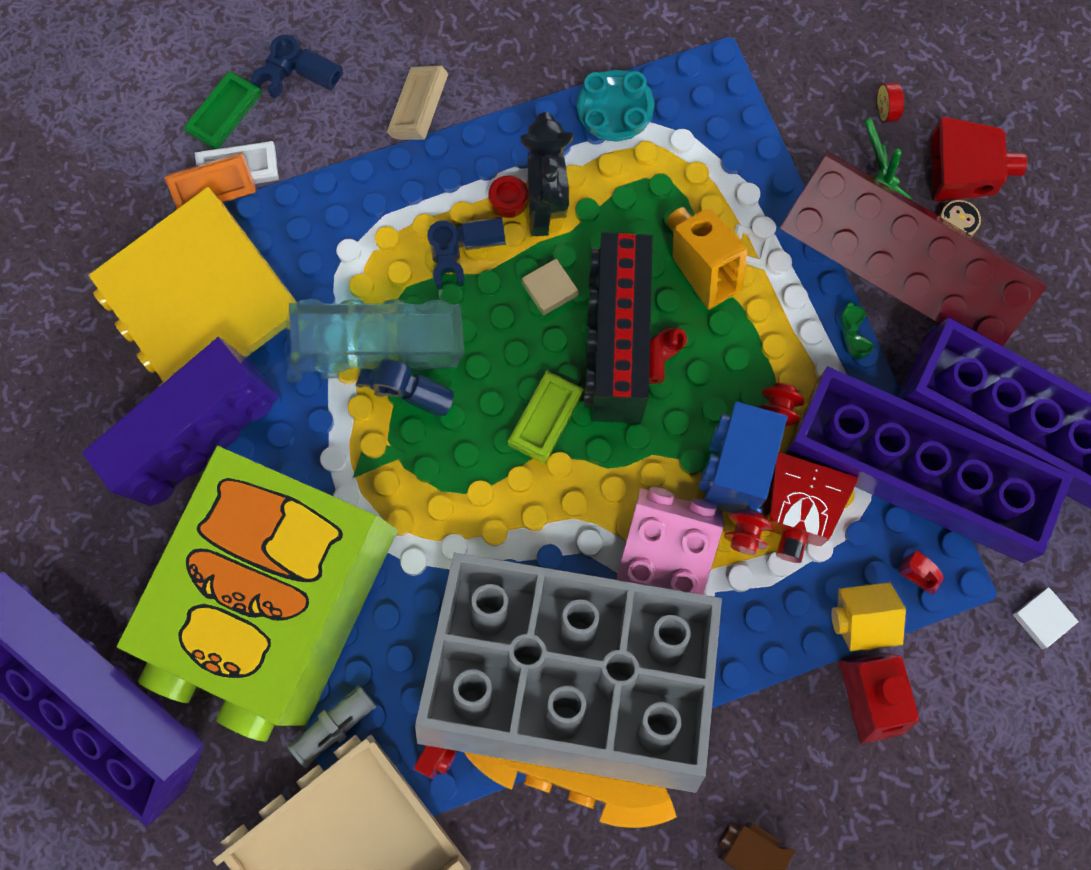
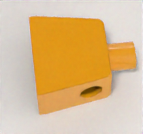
(708, 255)

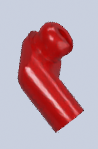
(662, 348)

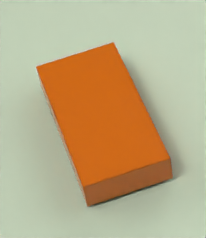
(225, 176)

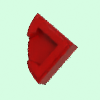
(921, 572)

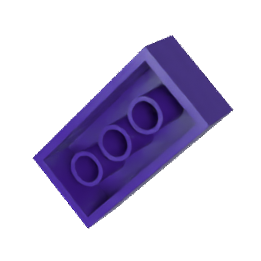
(181, 424)

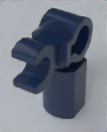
(286, 57)
(446, 240)
(395, 380)

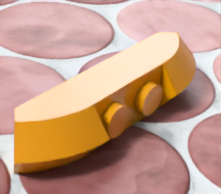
(623, 801)

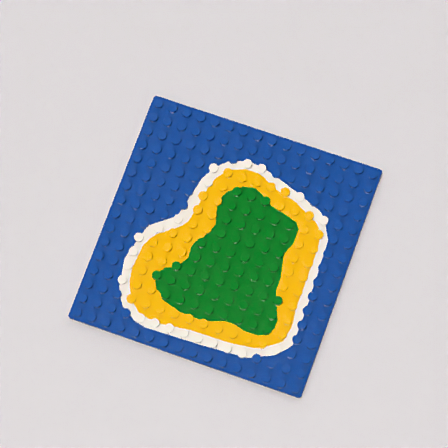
(461, 487)

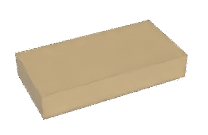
(417, 103)

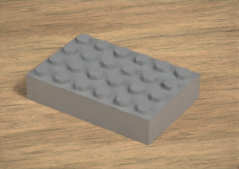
(572, 673)

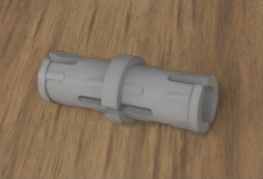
(331, 726)

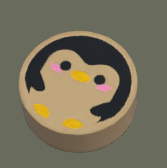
(962, 215)

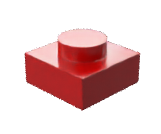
(434, 761)

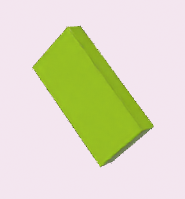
(545, 417)

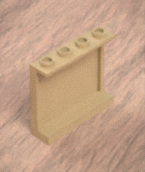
(346, 819)

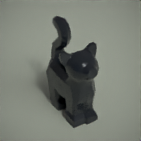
(546, 172)

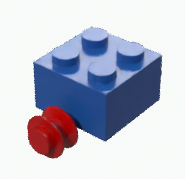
(745, 461)

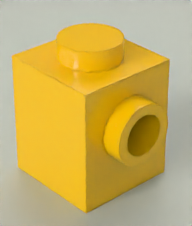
(869, 616)

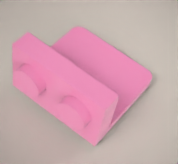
(671, 542)

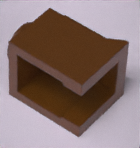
(752, 848)

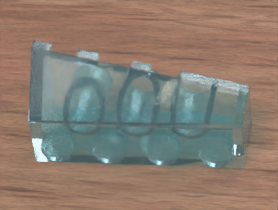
(362, 335)

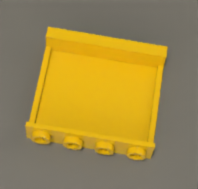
(189, 285)

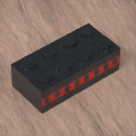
(619, 328)

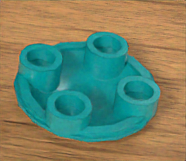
(615, 104)

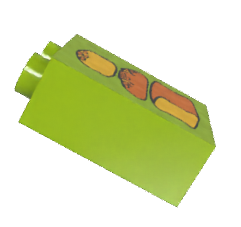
(256, 595)

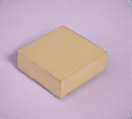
(549, 287)

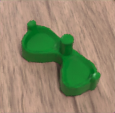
(850, 321)

